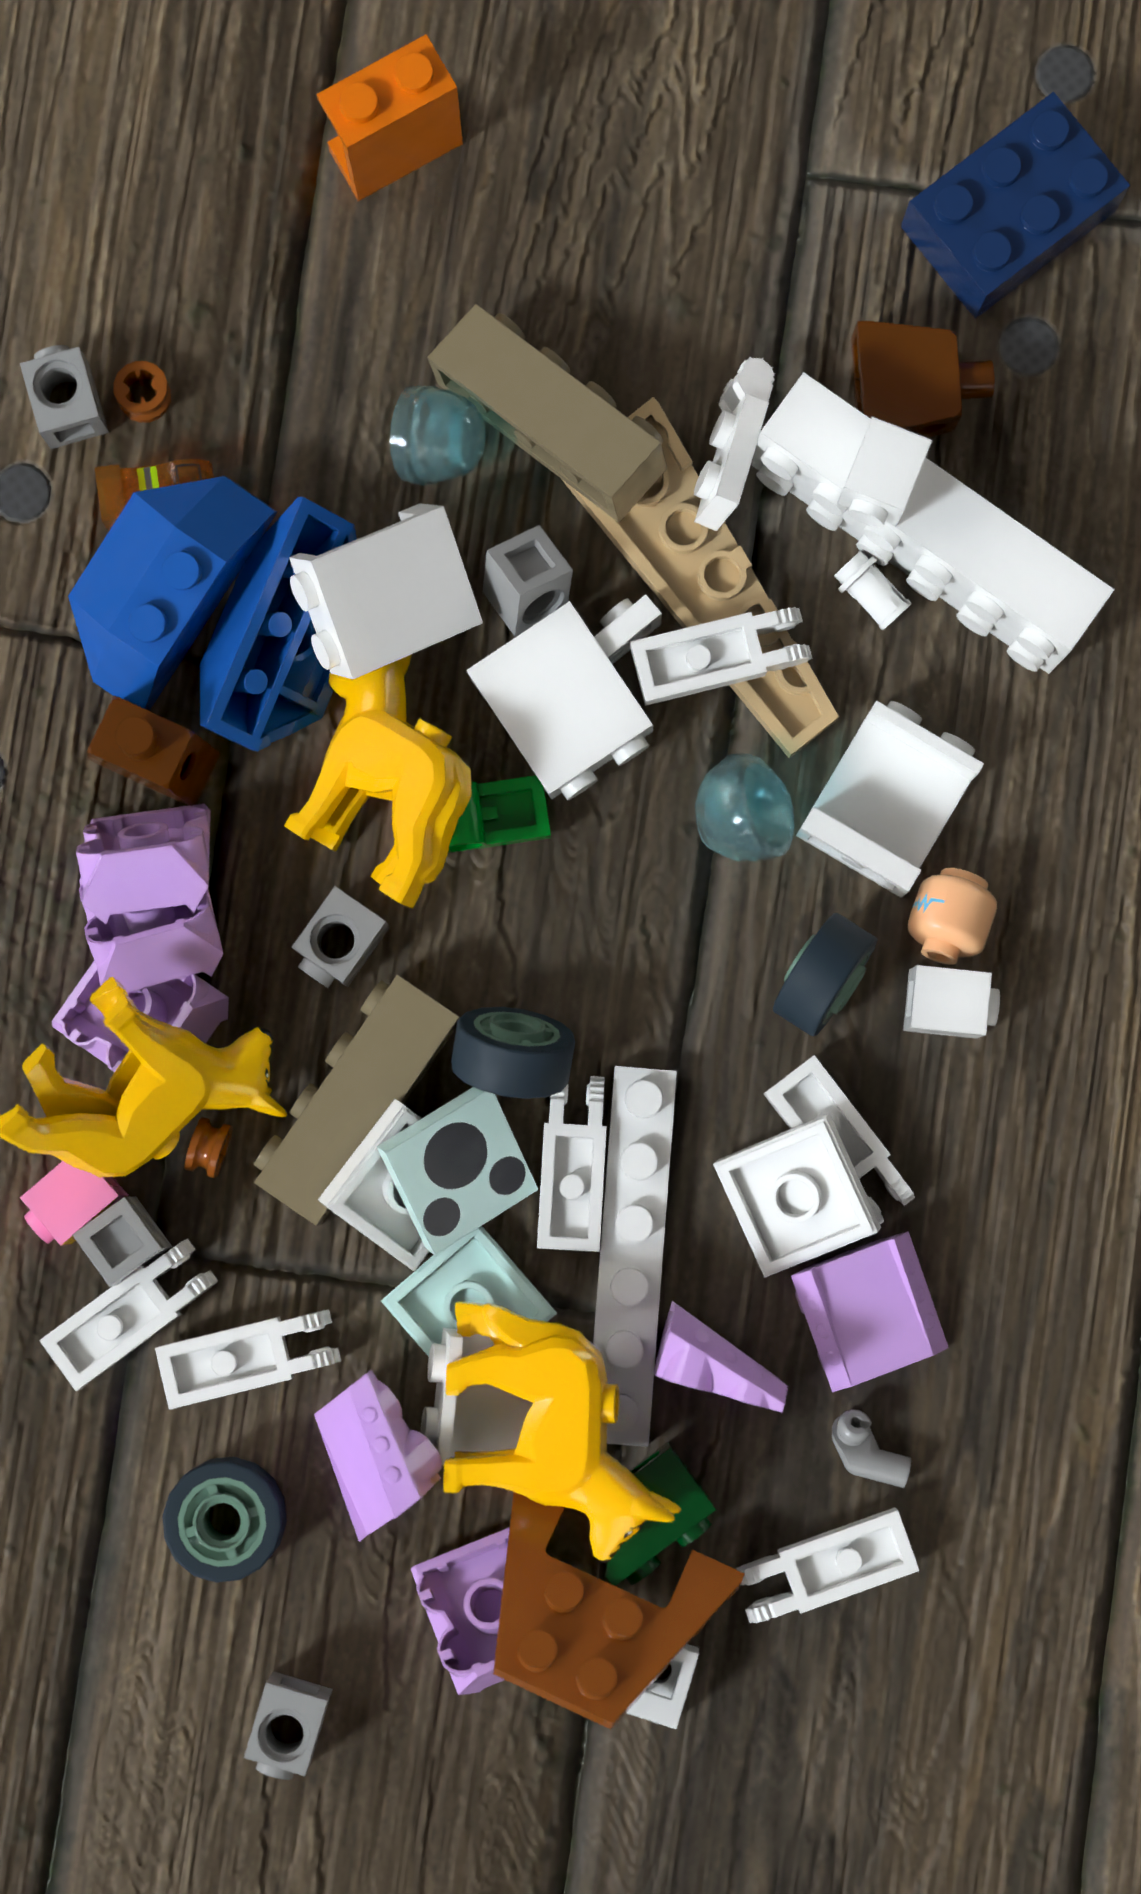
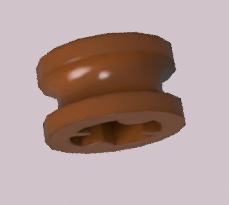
(146, 411)
(208, 1147)

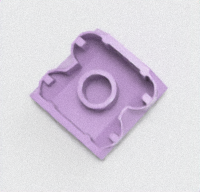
(145, 860)
(154, 944)
(179, 1002)
(869, 1311)
(707, 1362)
(375, 1454)
(463, 1606)

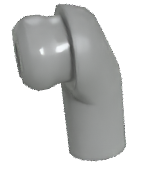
(861, 1452)

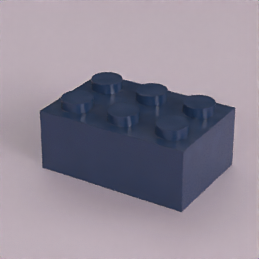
(1014, 205)

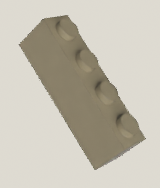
(549, 411)
(368, 1072)

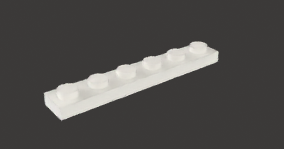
(634, 1242)

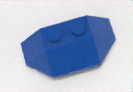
(162, 580)
(260, 661)

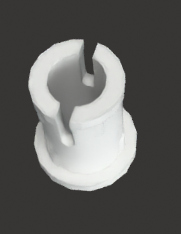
(872, 589)

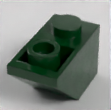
(669, 1477)

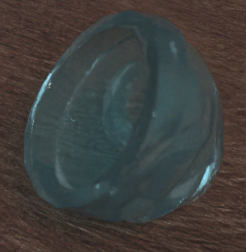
(435, 435)
(744, 810)

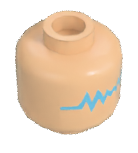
(952, 915)

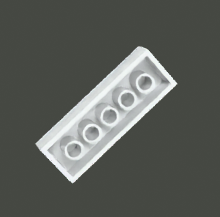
(946, 538)

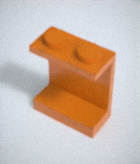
(392, 117)

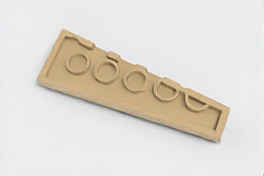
(708, 578)

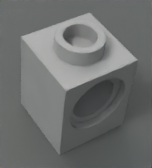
(74, 419)
(526, 579)
(335, 911)
(121, 1240)
(287, 1697)

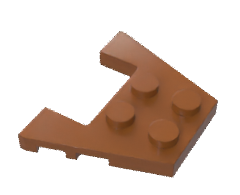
(584, 1637)

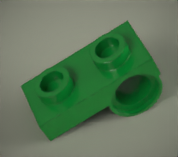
(502, 815)

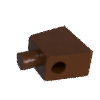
(914, 376)
(152, 751)

